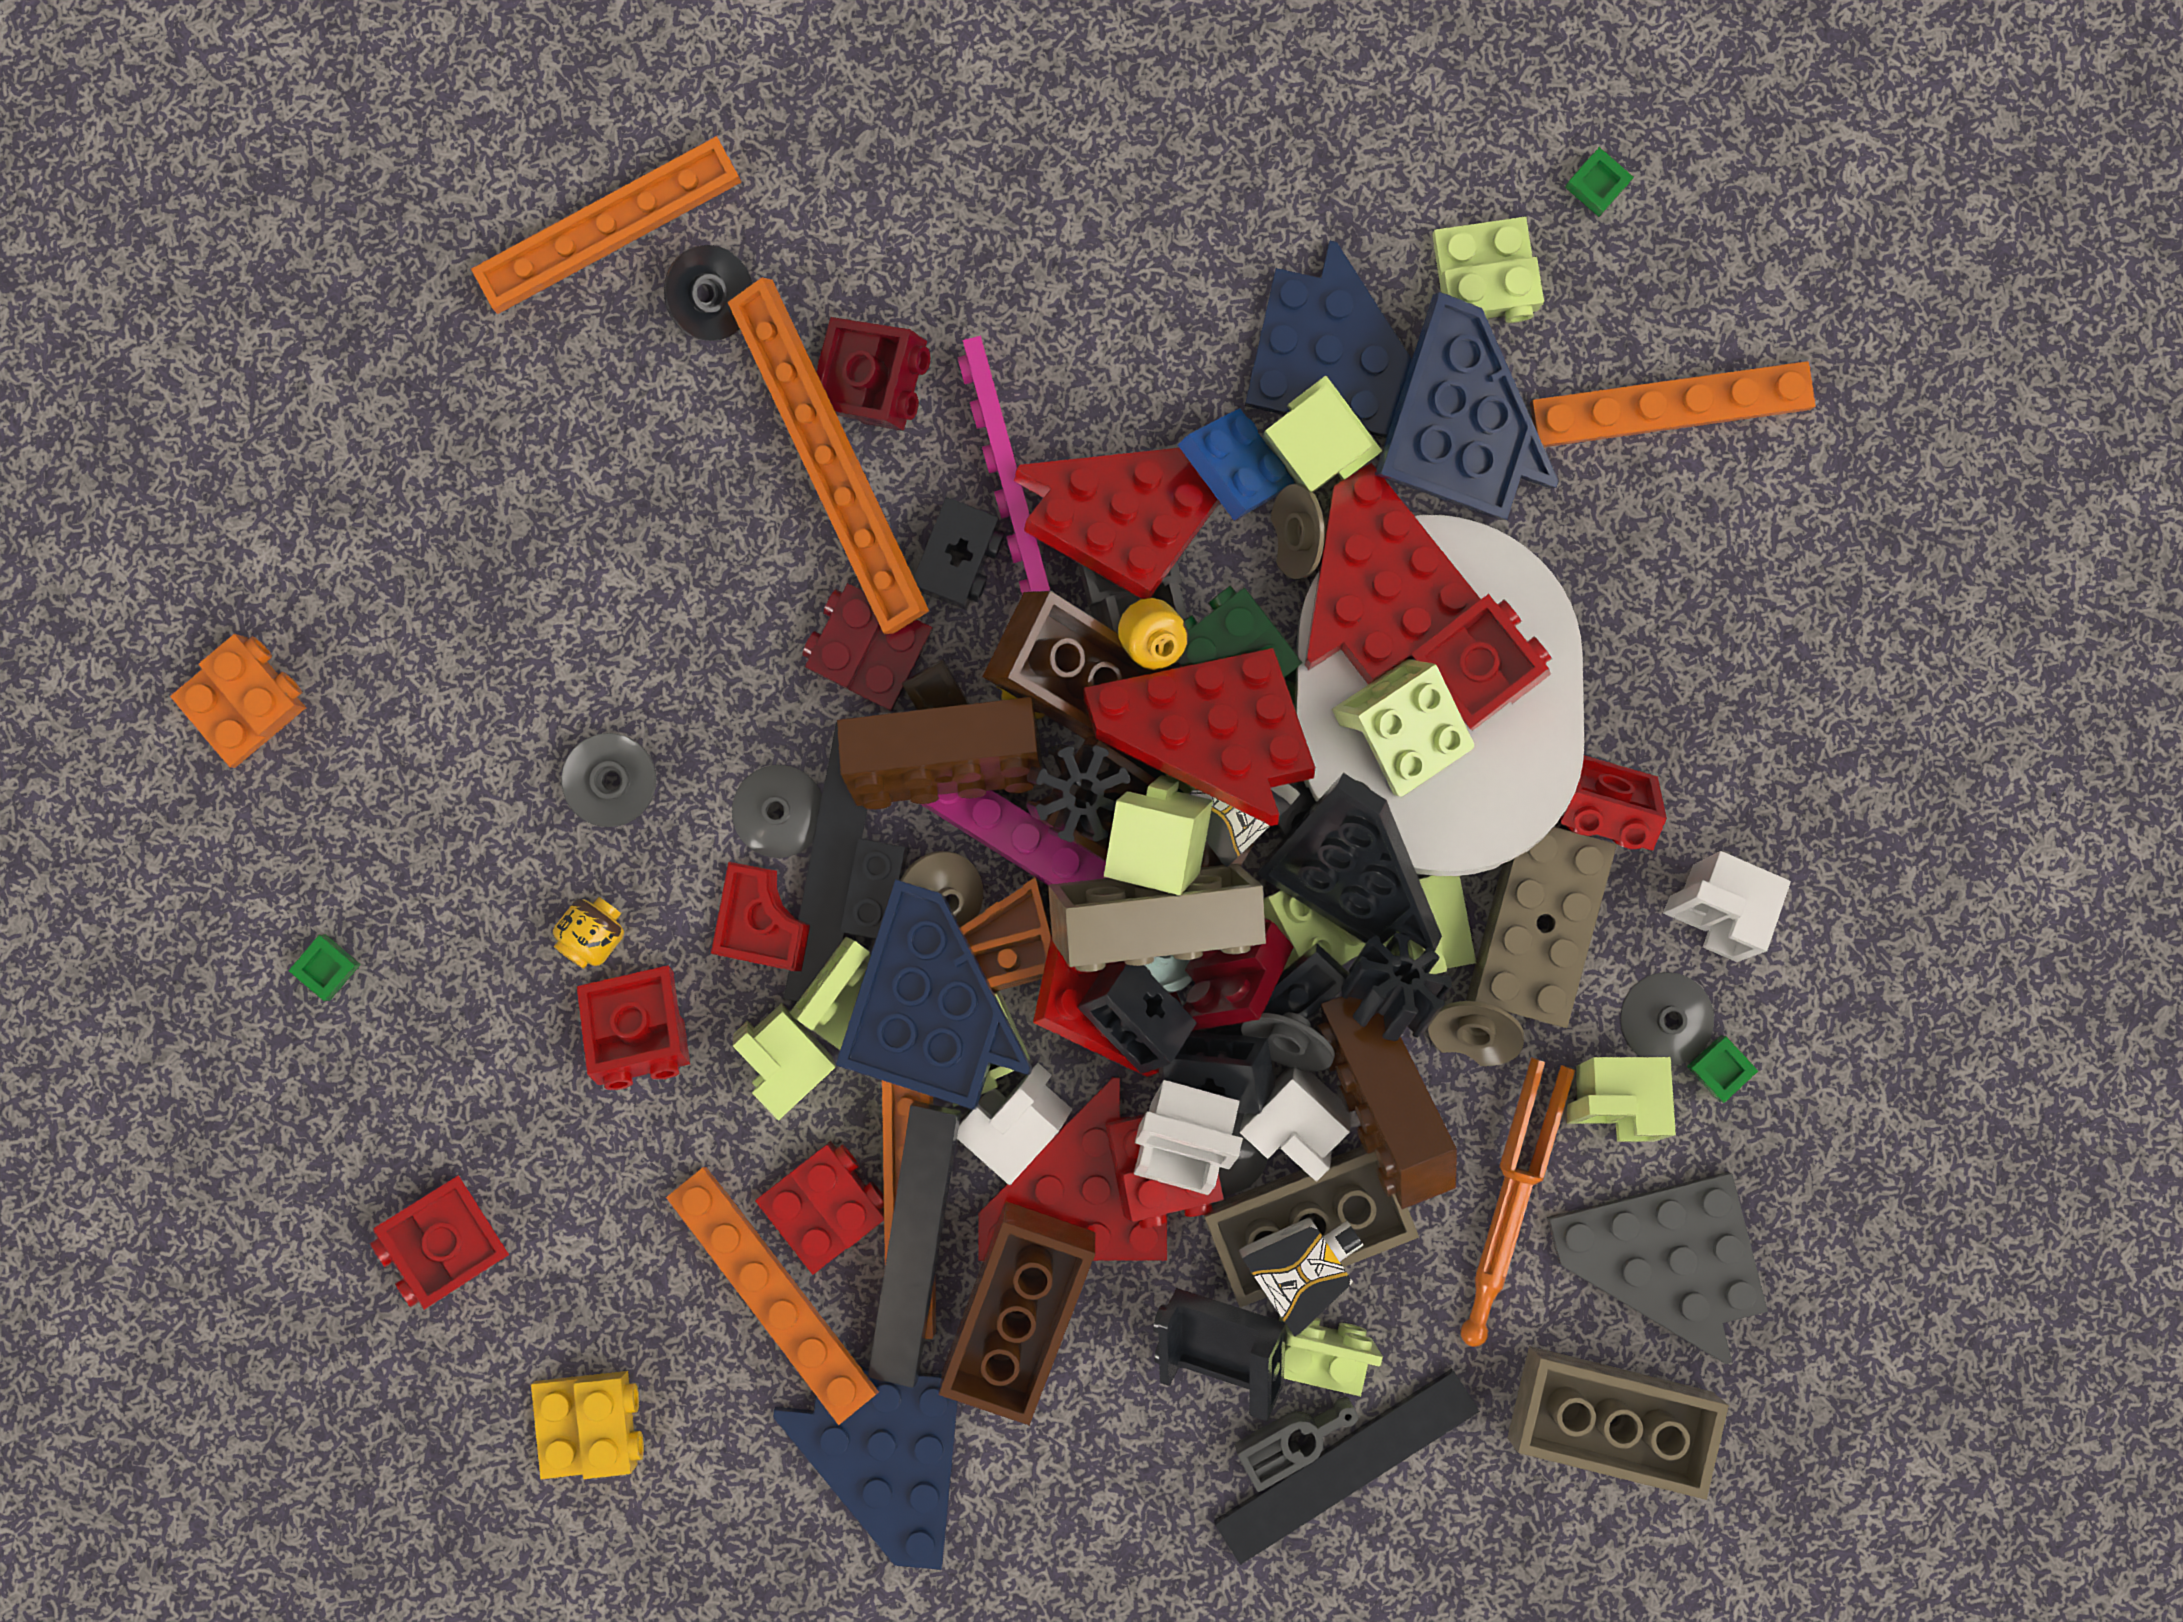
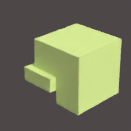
(1320, 437)
(1158, 837)
(785, 1057)
(1626, 1092)

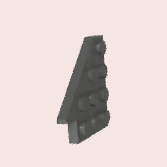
(1670, 1256)

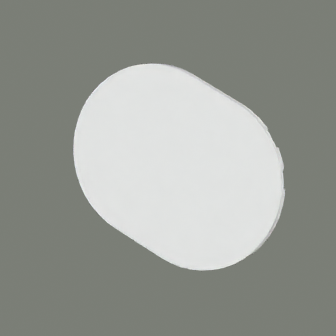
(1523, 757)

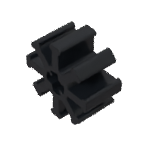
(1063, 801)
(1396, 986)

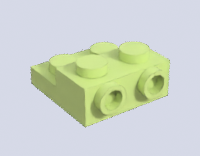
(1490, 267)

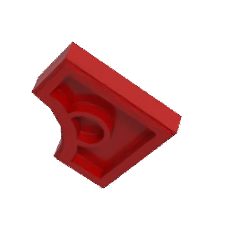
(755, 923)

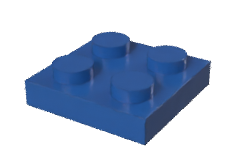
(1236, 463)

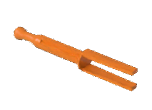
(1514, 1195)

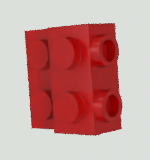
(1485, 660)
(1616, 805)
(632, 1028)
(1146, 1198)
(823, 1206)
(437, 1244)

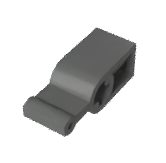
(1271, 1457)

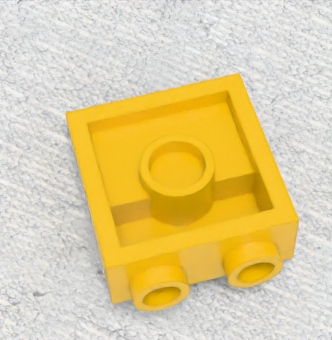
(587, 1426)

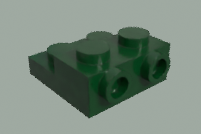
(1235, 629)

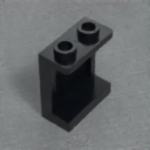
(1222, 1345)

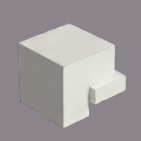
(1733, 903)
(1301, 1119)
(1015, 1128)
(1187, 1137)

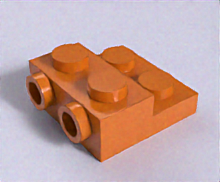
(239, 698)

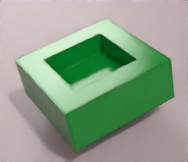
(1599, 182)
(324, 967)
(1722, 1068)

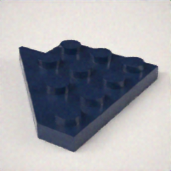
(887, 1464)

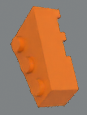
(1012, 938)

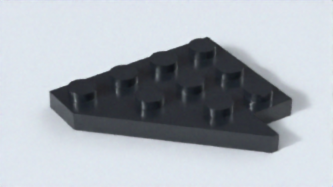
(1353, 867)

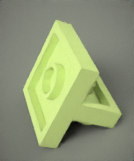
(1450, 913)

